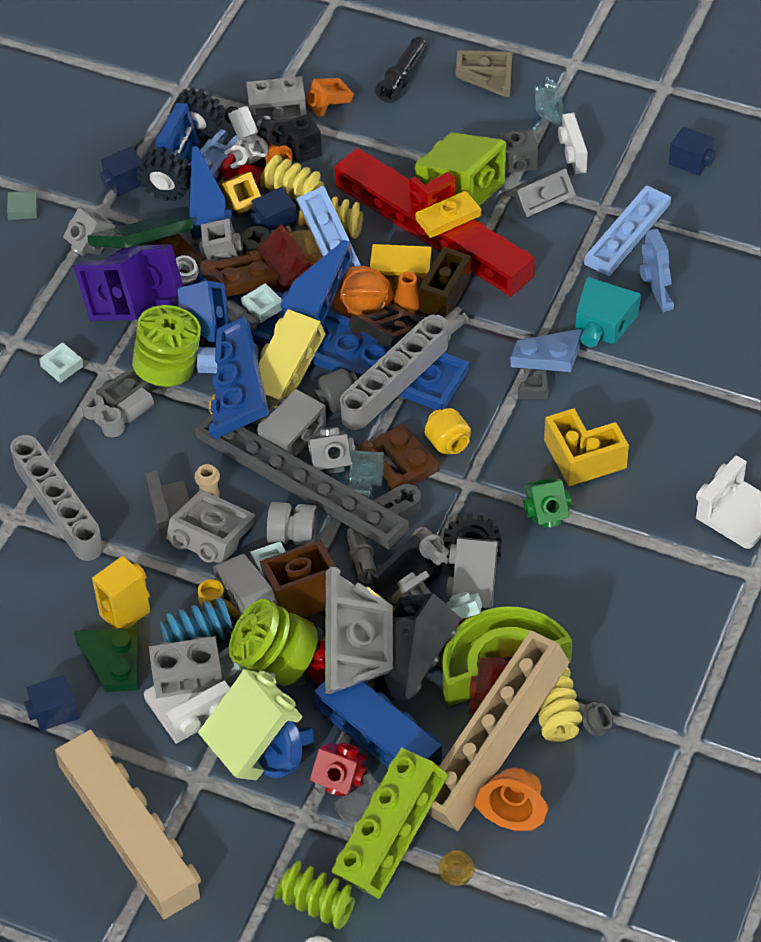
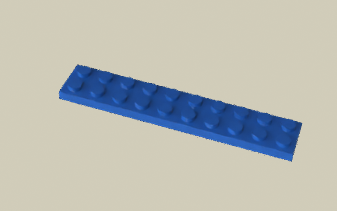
(360, 352)

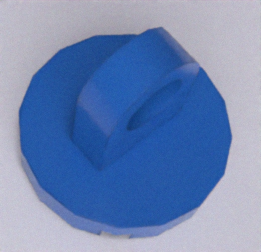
(285, 750)

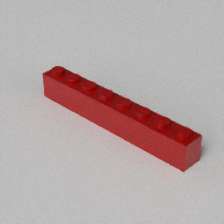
(388, 194)

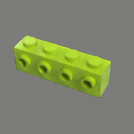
(389, 822)

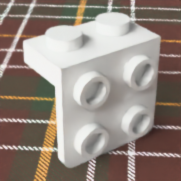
(731, 504)
(185, 713)

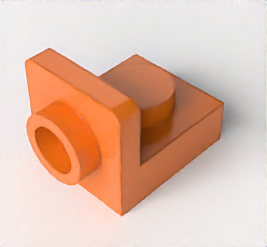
(326, 92)

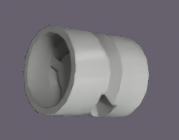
(291, 523)

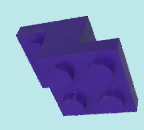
(129, 282)

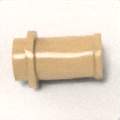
(207, 478)

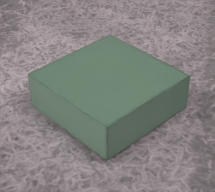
(22, 205)

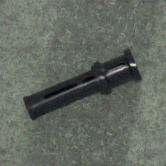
(397, 76)
(266, 127)

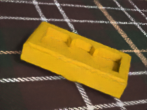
(448, 214)

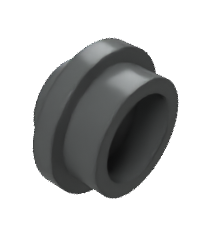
(597, 718)

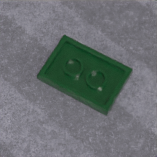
(140, 232)

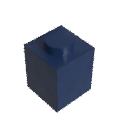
(691, 151)
(121, 171)
(273, 210)
(51, 703)

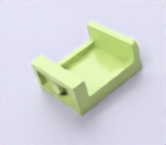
(248, 722)

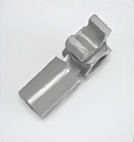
(253, 146)
(113, 419)

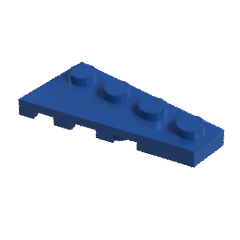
(238, 380)

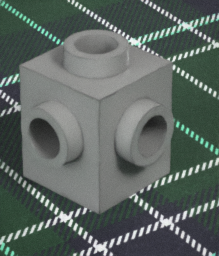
(83, 224)
(220, 240)
(320, 445)

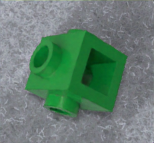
(543, 492)

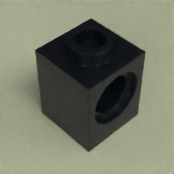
(304, 138)

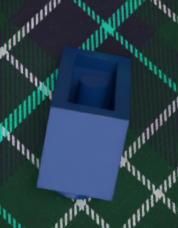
(207, 304)

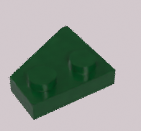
(112, 656)

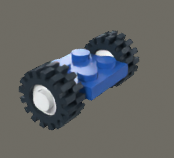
(168, 168)

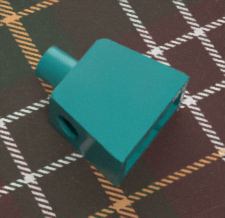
(605, 312)

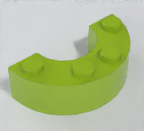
(490, 635)

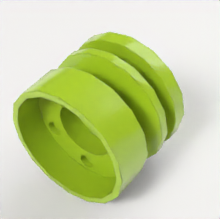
(166, 345)
(273, 641)

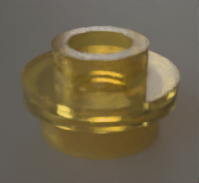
(456, 859)

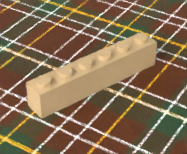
(497, 726)
(128, 824)

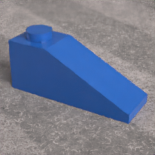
(206, 198)
(317, 287)

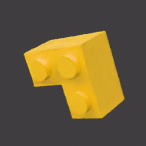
(584, 453)

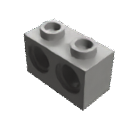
(186, 674)

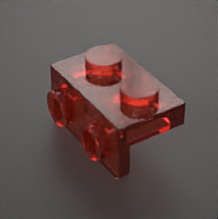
(284, 257)
(480, 685)

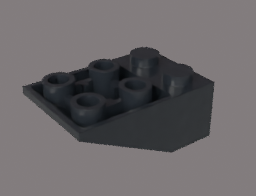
(419, 632)

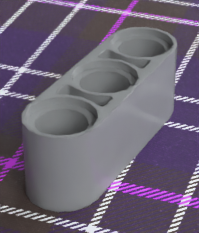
(243, 582)

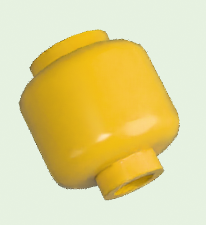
(447, 431)

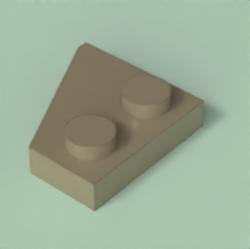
(486, 69)

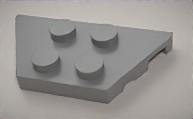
(356, 634)

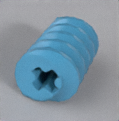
(198, 623)

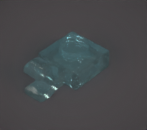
(547, 103)
(366, 471)

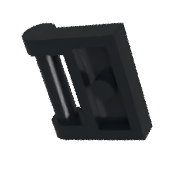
(385, 325)

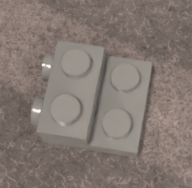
(209, 527)

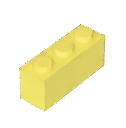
(288, 355)

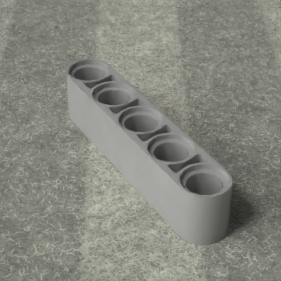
(394, 372)
(56, 497)

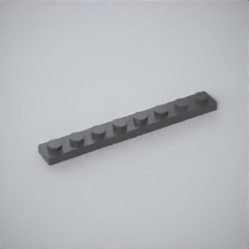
(308, 483)

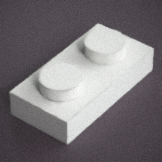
(575, 148)

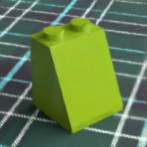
(471, 159)

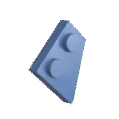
(656, 268)
(547, 352)

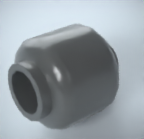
(333, 386)

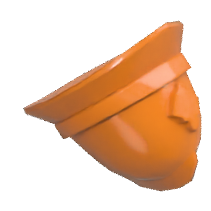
(362, 292)
(513, 800)

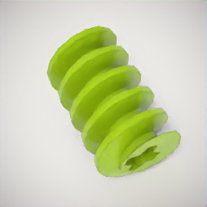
(315, 895)

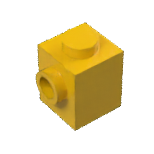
(239, 192)

